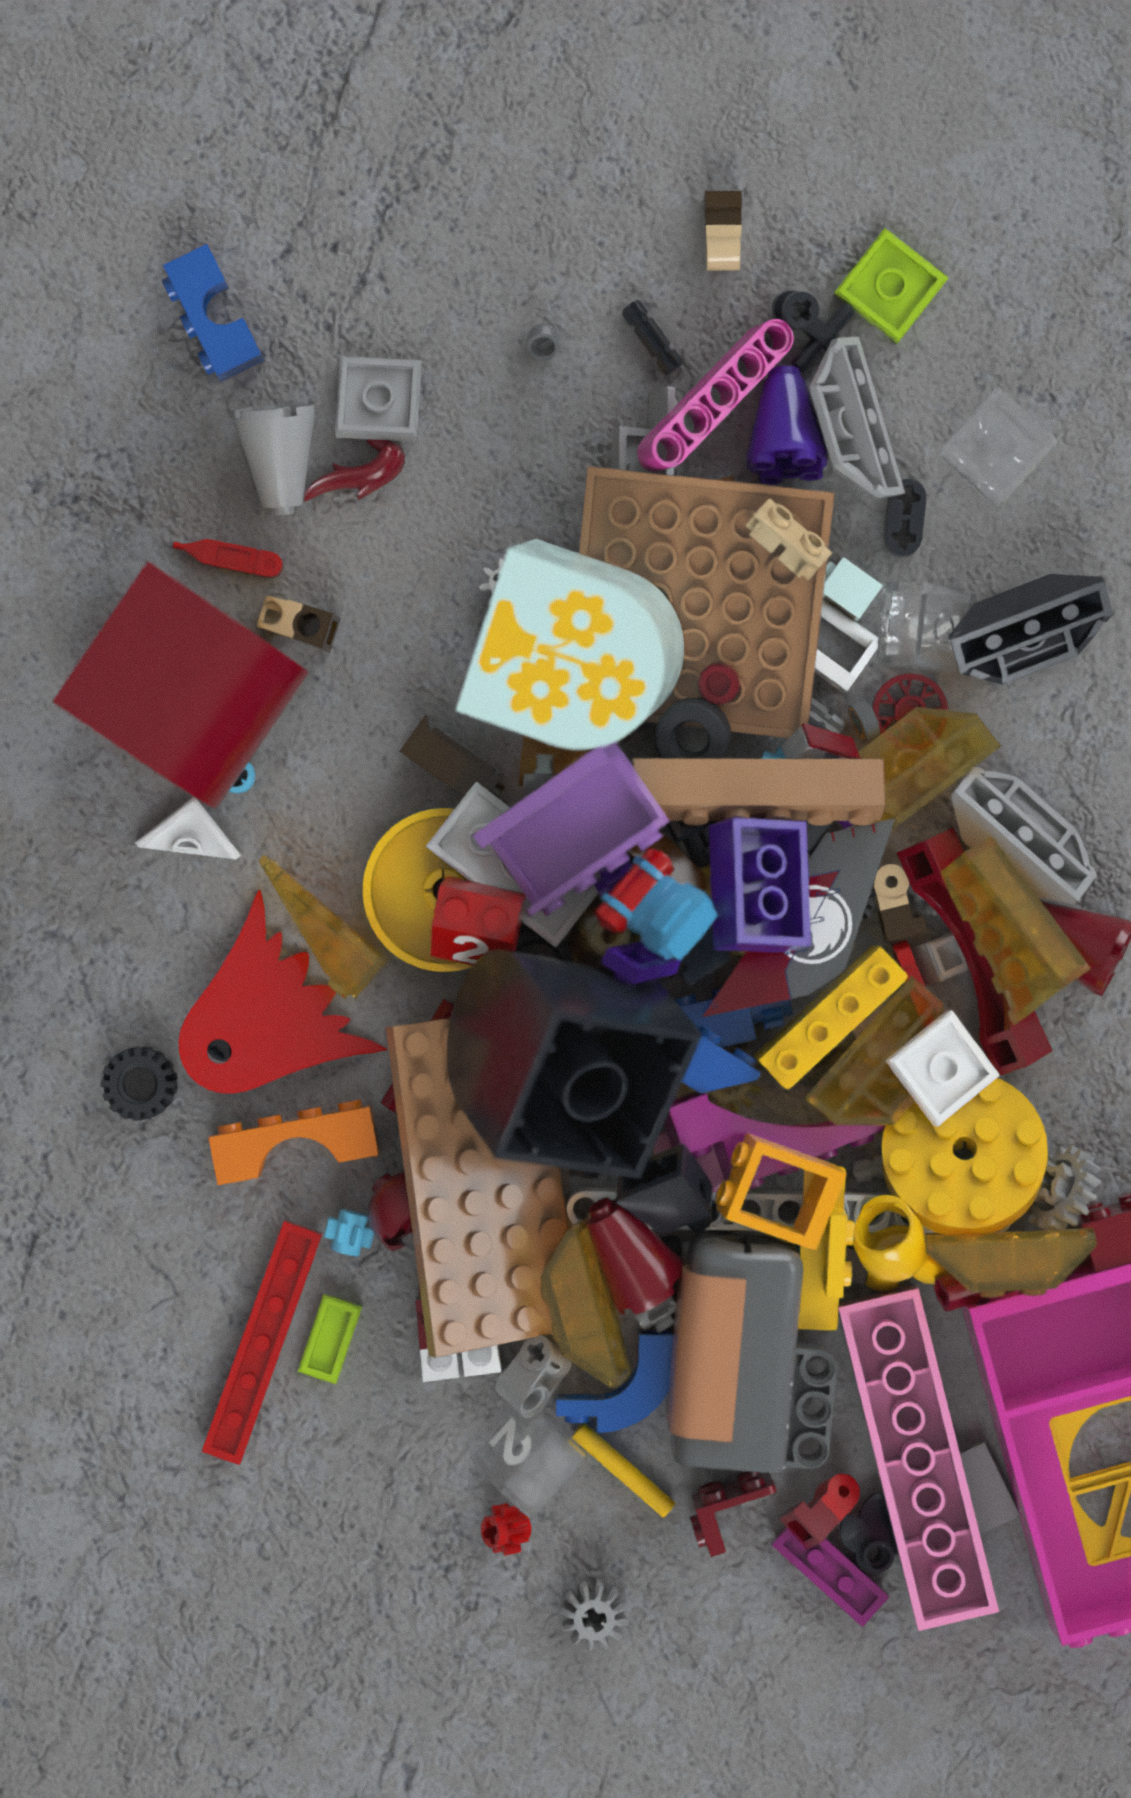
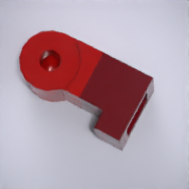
(830, 1505)

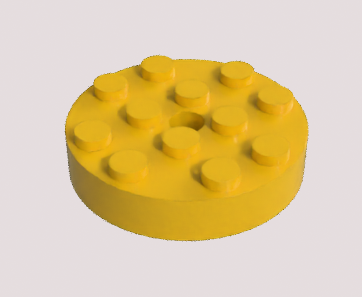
(401, 889)
(976, 1192)

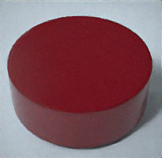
(719, 683)

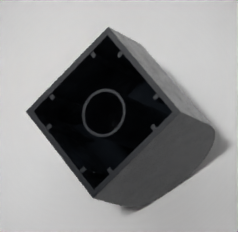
(566, 1061)

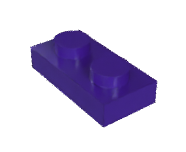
(637, 964)

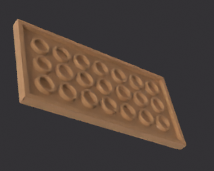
(475, 1219)

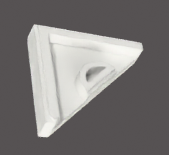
(190, 832)

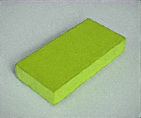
(330, 1338)

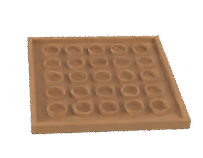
(723, 584)

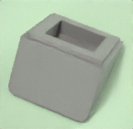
(939, 959)

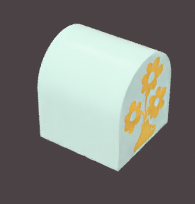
(572, 649)

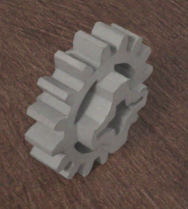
(1064, 1189)

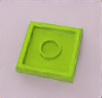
(891, 285)

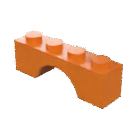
(346, 1133)

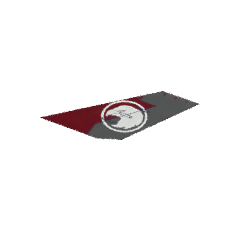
(839, 888)

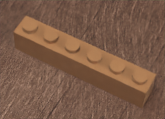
(766, 789)

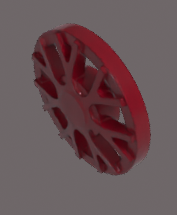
(907, 702)

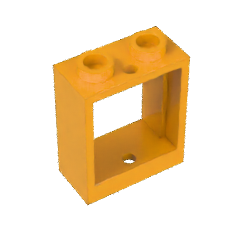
(815, 1207)

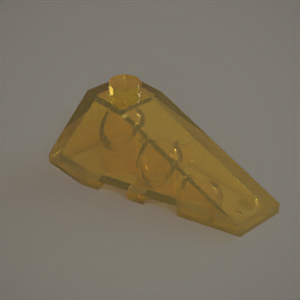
(337, 947)

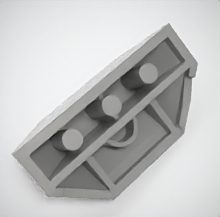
(853, 420)
(1027, 830)

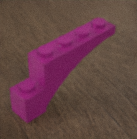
(703, 1124)

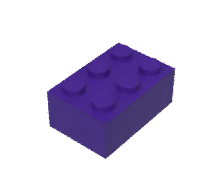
(760, 885)

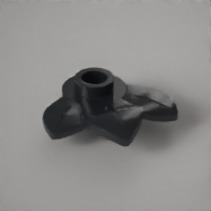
(867, 1531)

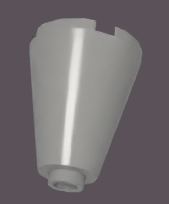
(277, 452)

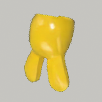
(895, 1250)

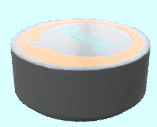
(864, 720)

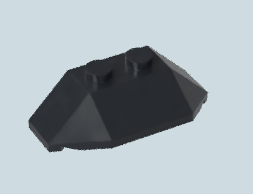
(1030, 627)

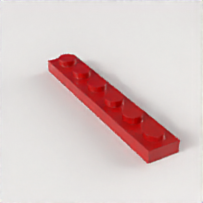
(262, 1342)

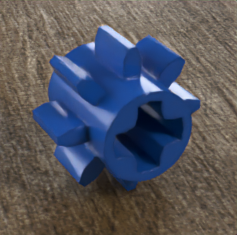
(771, 1014)

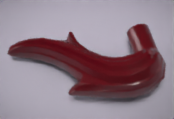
(366, 477)

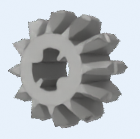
(586, 1627)

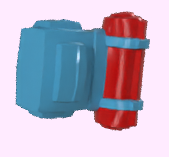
(657, 907)

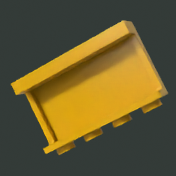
(831, 1016)

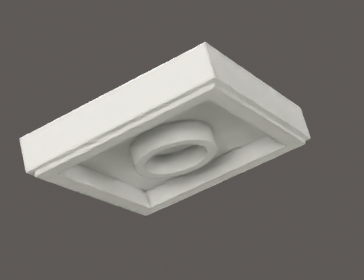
(942, 1067)

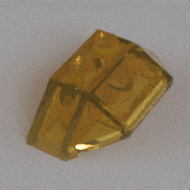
(926, 756)
(861, 1084)
(1012, 1259)
(583, 1309)

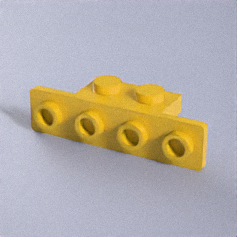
(826, 1268)

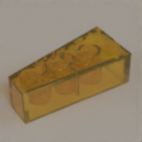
(1012, 929)

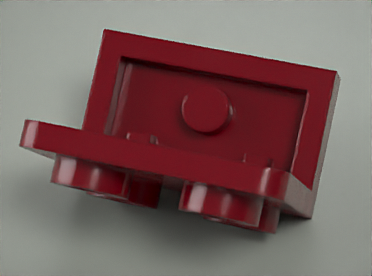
(717, 1497)

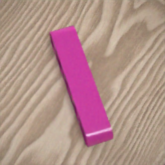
(732, 389)

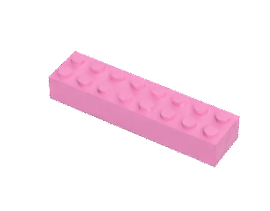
(917, 1457)

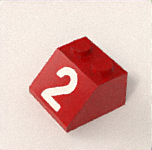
(474, 920)

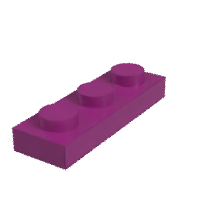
(834, 1575)

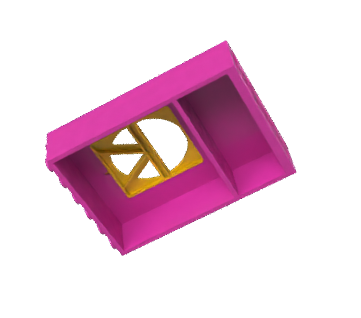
(1044, 1373)

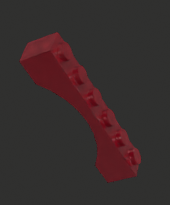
(1004, 1044)

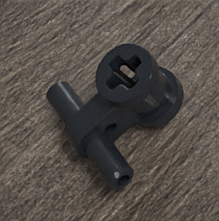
(809, 323)

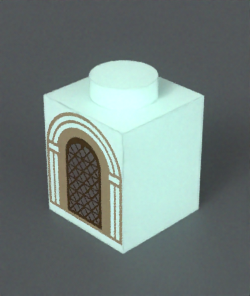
(849, 588)

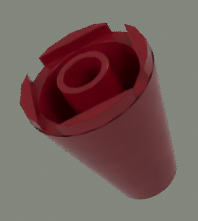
(1097, 938)
(632, 1258)

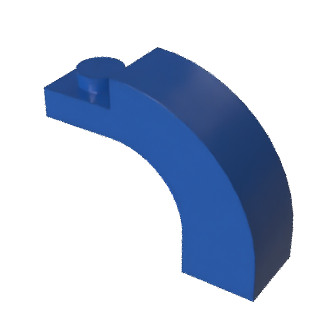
(633, 1399)

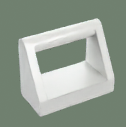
(830, 670)

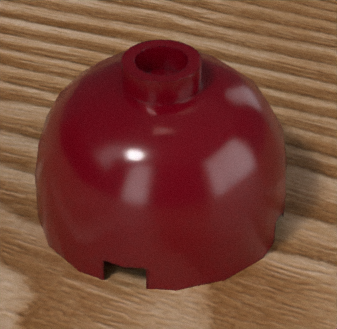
(390, 1211)

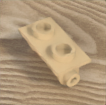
(776, 525)

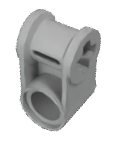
(530, 1376)

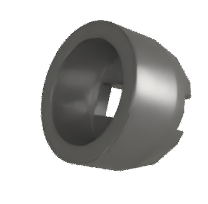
(542, 341)

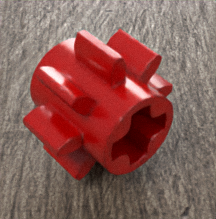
(506, 1529)

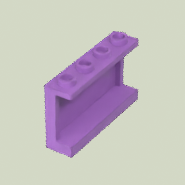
(575, 827)

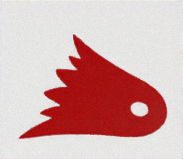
(263, 1016)

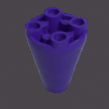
(786, 431)

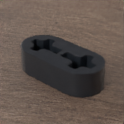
(915, 520)

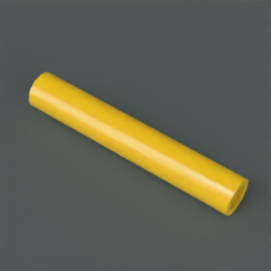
(623, 1470)

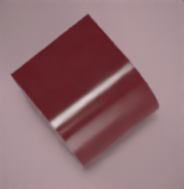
(181, 686)

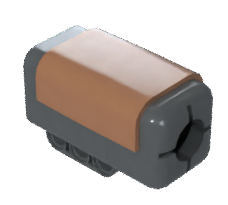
(739, 1361)

